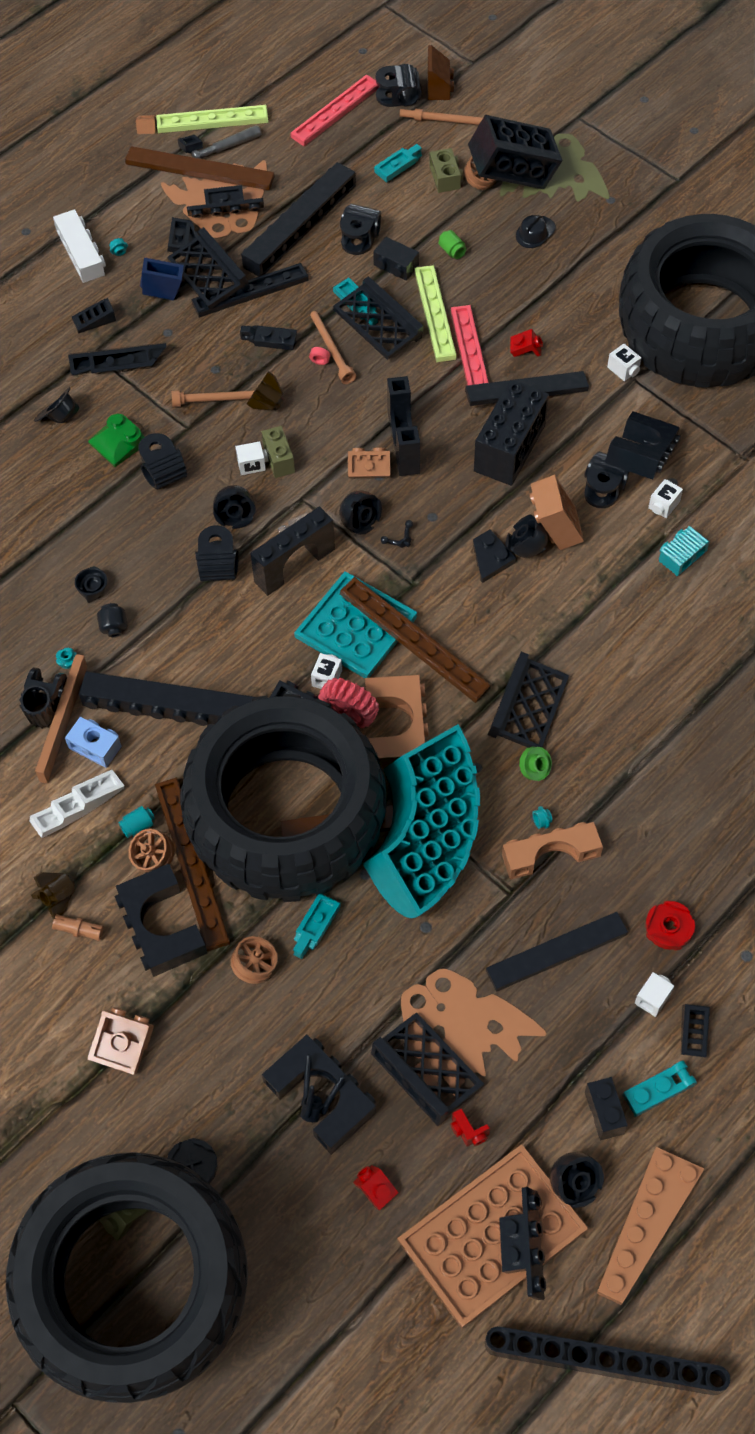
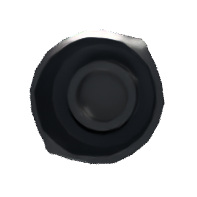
(91, 583)

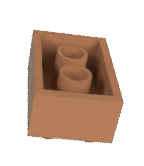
(556, 512)

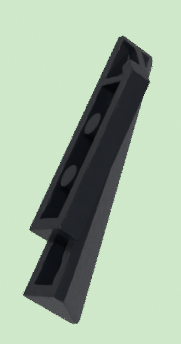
(115, 358)

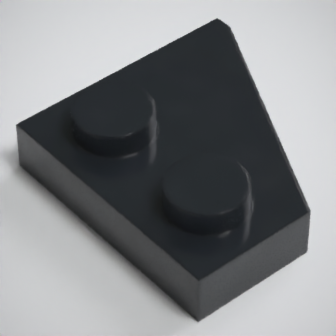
(180, 234)
(491, 555)

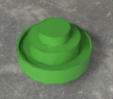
(535, 763)

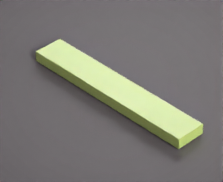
(212, 118)
(435, 314)

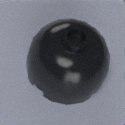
(234, 507)
(360, 511)
(528, 538)
(576, 1179)

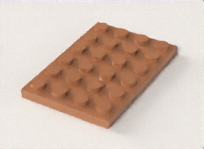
(461, 1243)

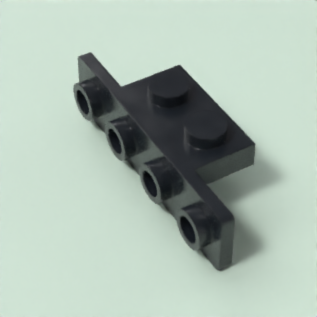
(224, 200)
(522, 1244)

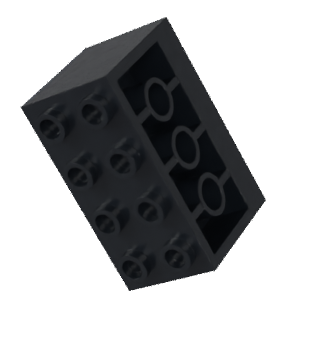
(514, 152)
(510, 432)

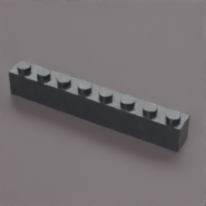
(298, 219)
(157, 699)

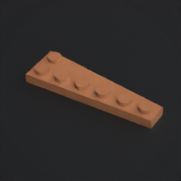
(652, 1212)

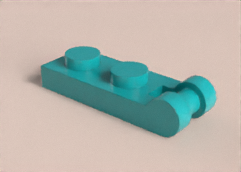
(658, 1089)

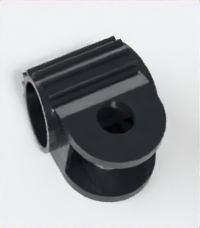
(402, 83)
(361, 224)
(161, 465)
(603, 479)
(217, 558)
(32, 697)

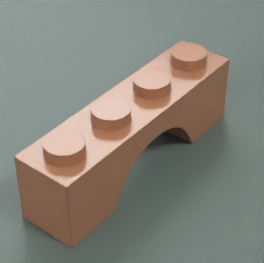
(578, 841)

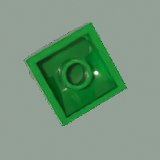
(117, 439)

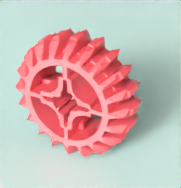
(351, 700)

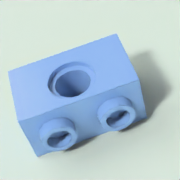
(101, 751)

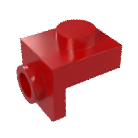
(525, 342)
(463, 1128)
(375, 1186)

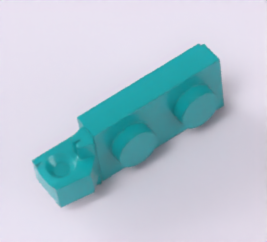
(398, 162)
(348, 286)
(315, 924)

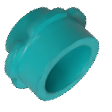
(118, 247)
(65, 663)
(542, 818)

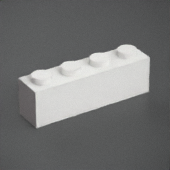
(79, 245)

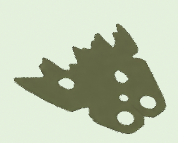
(565, 174)

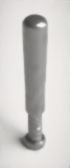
(236, 139)

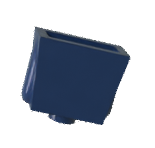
(161, 278)

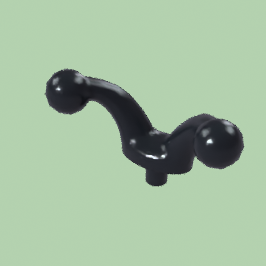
(403, 542)

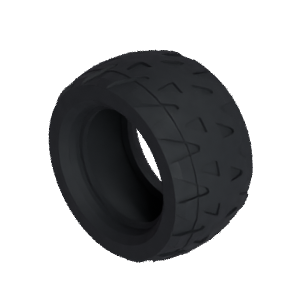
(40, 1261)

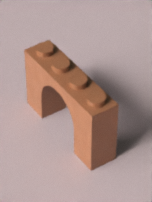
(406, 695)

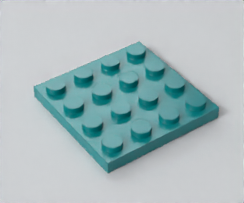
(347, 633)

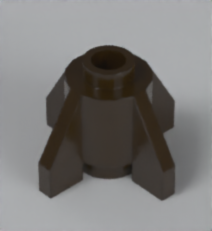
(267, 394)
(54, 891)

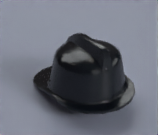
(534, 231)
(61, 409)

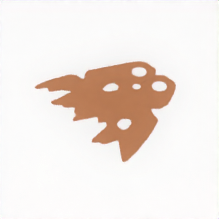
(196, 196)
(465, 1024)

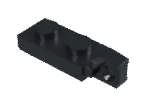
(269, 336)

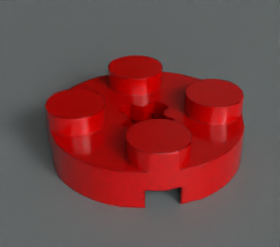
(673, 938)

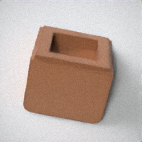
(146, 124)

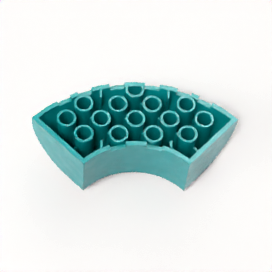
(430, 823)

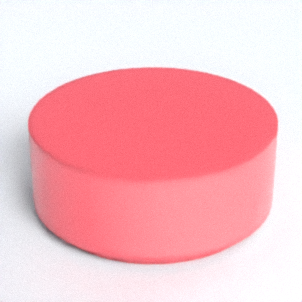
(319, 355)

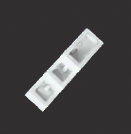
(76, 804)

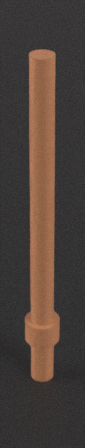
(419, 114)

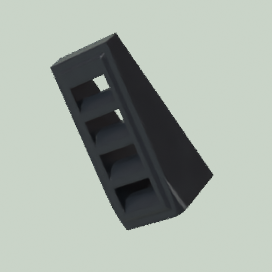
(102, 309)
(704, 1011)

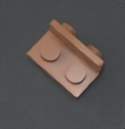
(368, 463)

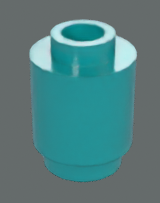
(136, 821)

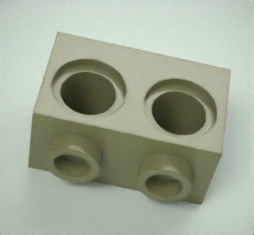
(445, 170)
(278, 452)

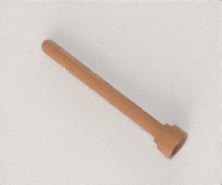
(346, 373)
(180, 398)

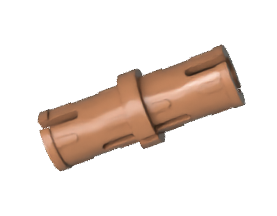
(77, 927)

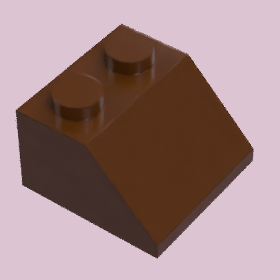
(439, 75)

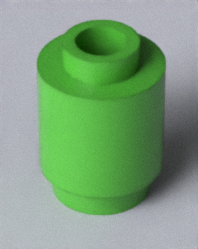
(452, 244)

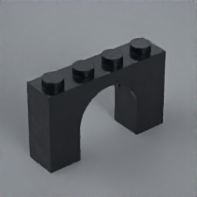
(404, 435)
(656, 445)
(269, 559)
(159, 952)
(353, 1106)

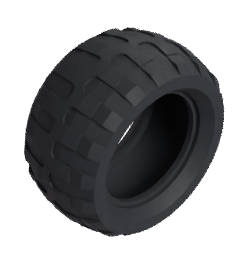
(678, 344)
(268, 733)

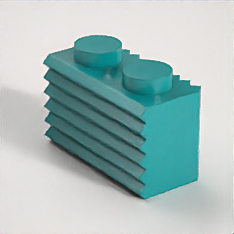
(683, 550)

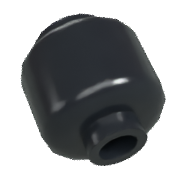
(112, 620)

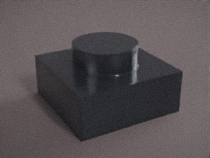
(190, 143)

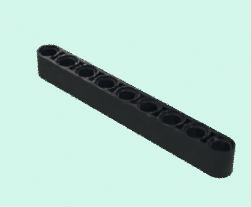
(619, 1356)

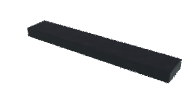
(259, 287)
(552, 384)
(556, 951)

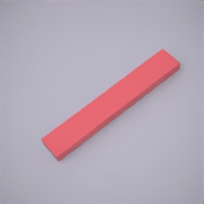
(334, 110)
(469, 345)

